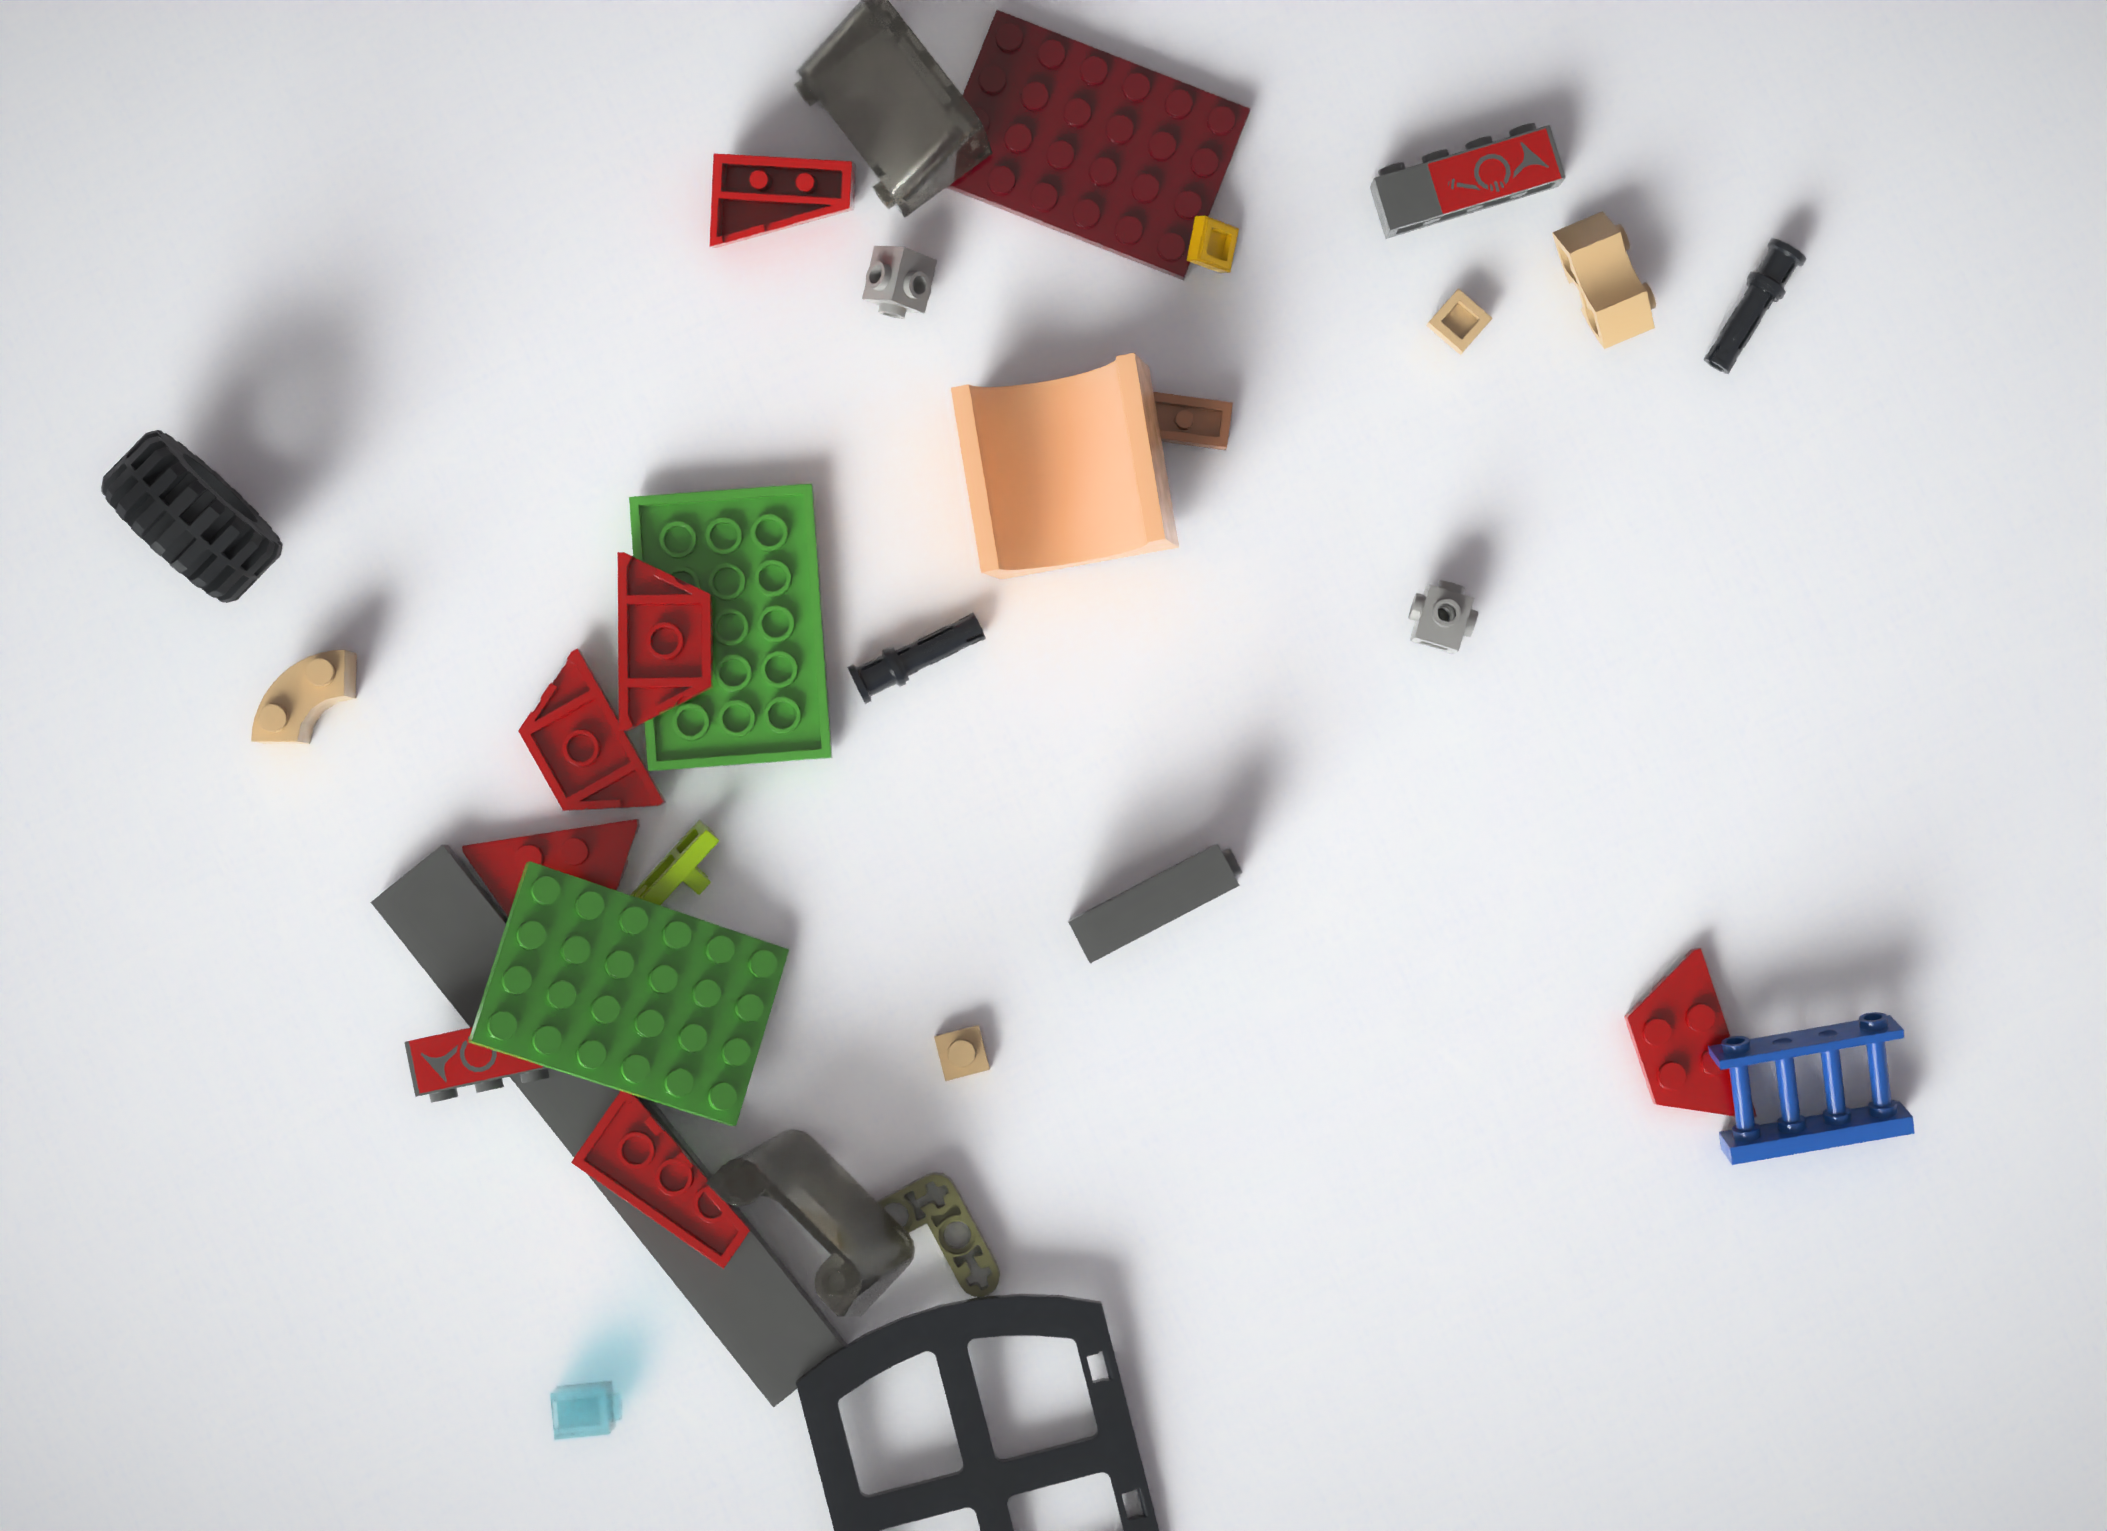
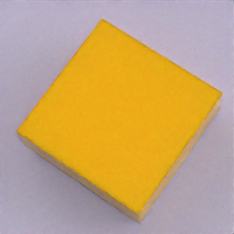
(1212, 244)

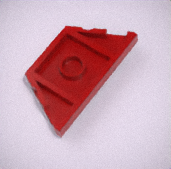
(661, 641)
(581, 747)
(588, 853)
(1673, 1039)

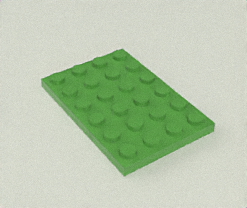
(769, 659)
(629, 994)

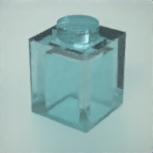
(585, 1410)

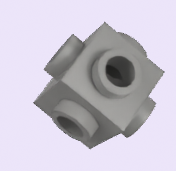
(899, 280)
(1430, 629)

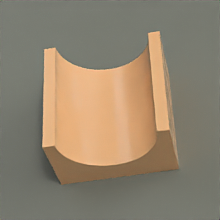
(1065, 470)

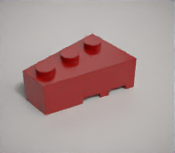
(774, 194)

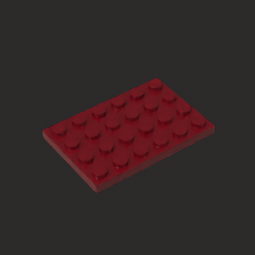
(1096, 143)

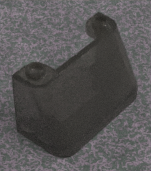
(893, 105)
(860, 1235)

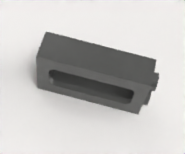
(1155, 901)

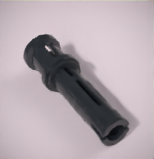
(1763, 289)
(897, 665)

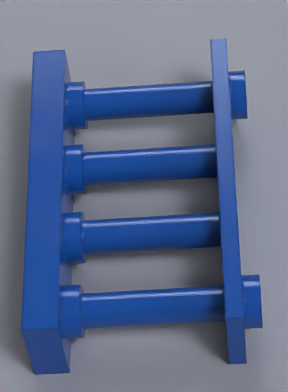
(1837, 1124)

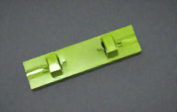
(680, 866)

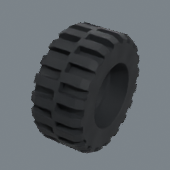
(191, 516)

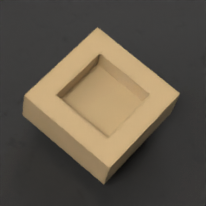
(1459, 321)
(962, 1052)

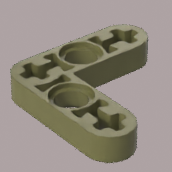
(938, 1219)

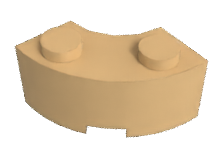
(1608, 286)
(302, 696)

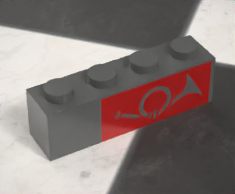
(1466, 181)
(449, 1061)

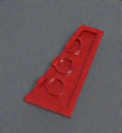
(655, 1175)

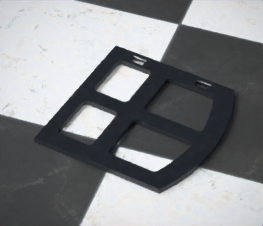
(984, 1479)

